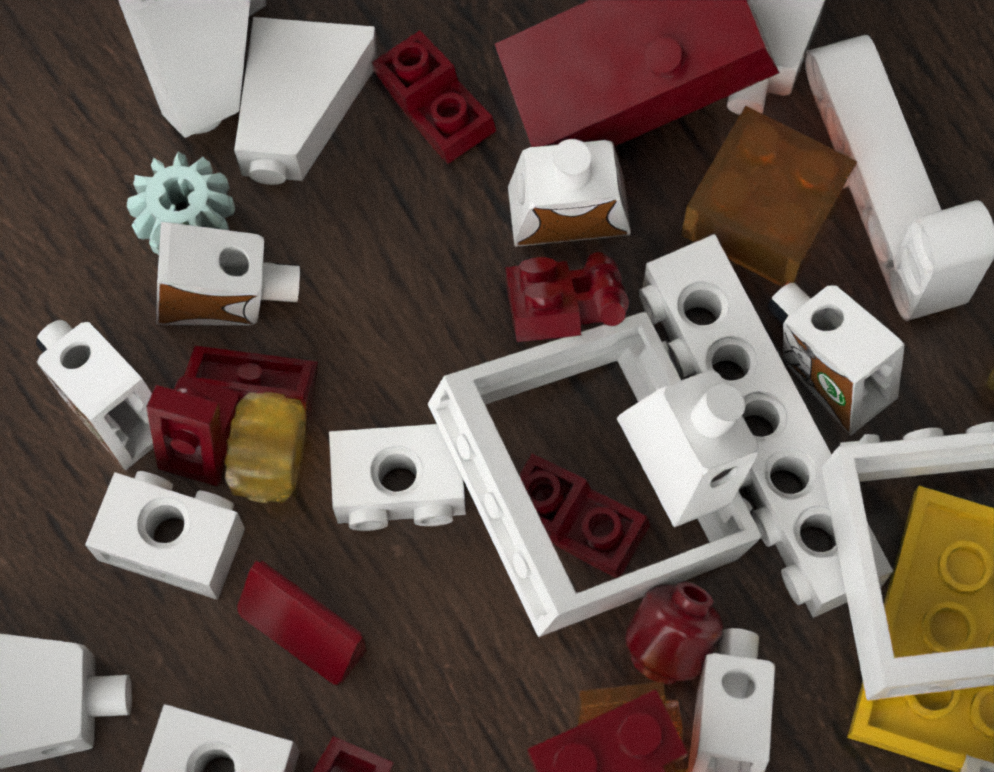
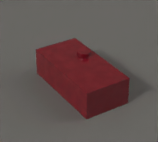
(631, 66)

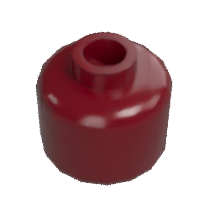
(673, 632)

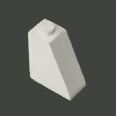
(191, 57)
(297, 93)

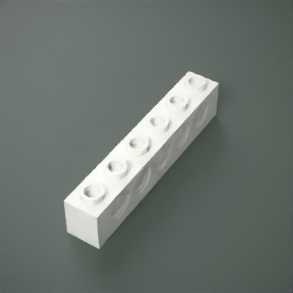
(705, 279)

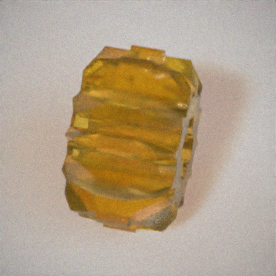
(265, 447)

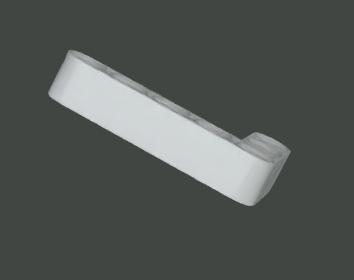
(924, 252)

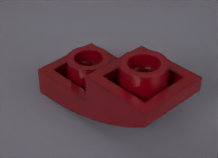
(432, 96)
(581, 518)

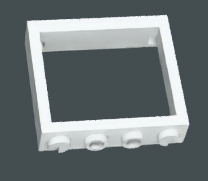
(866, 460)
(504, 502)

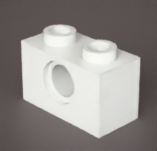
(367, 455)
(194, 560)
(191, 741)

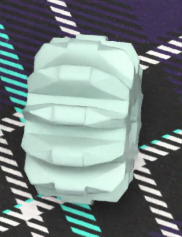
(176, 184)

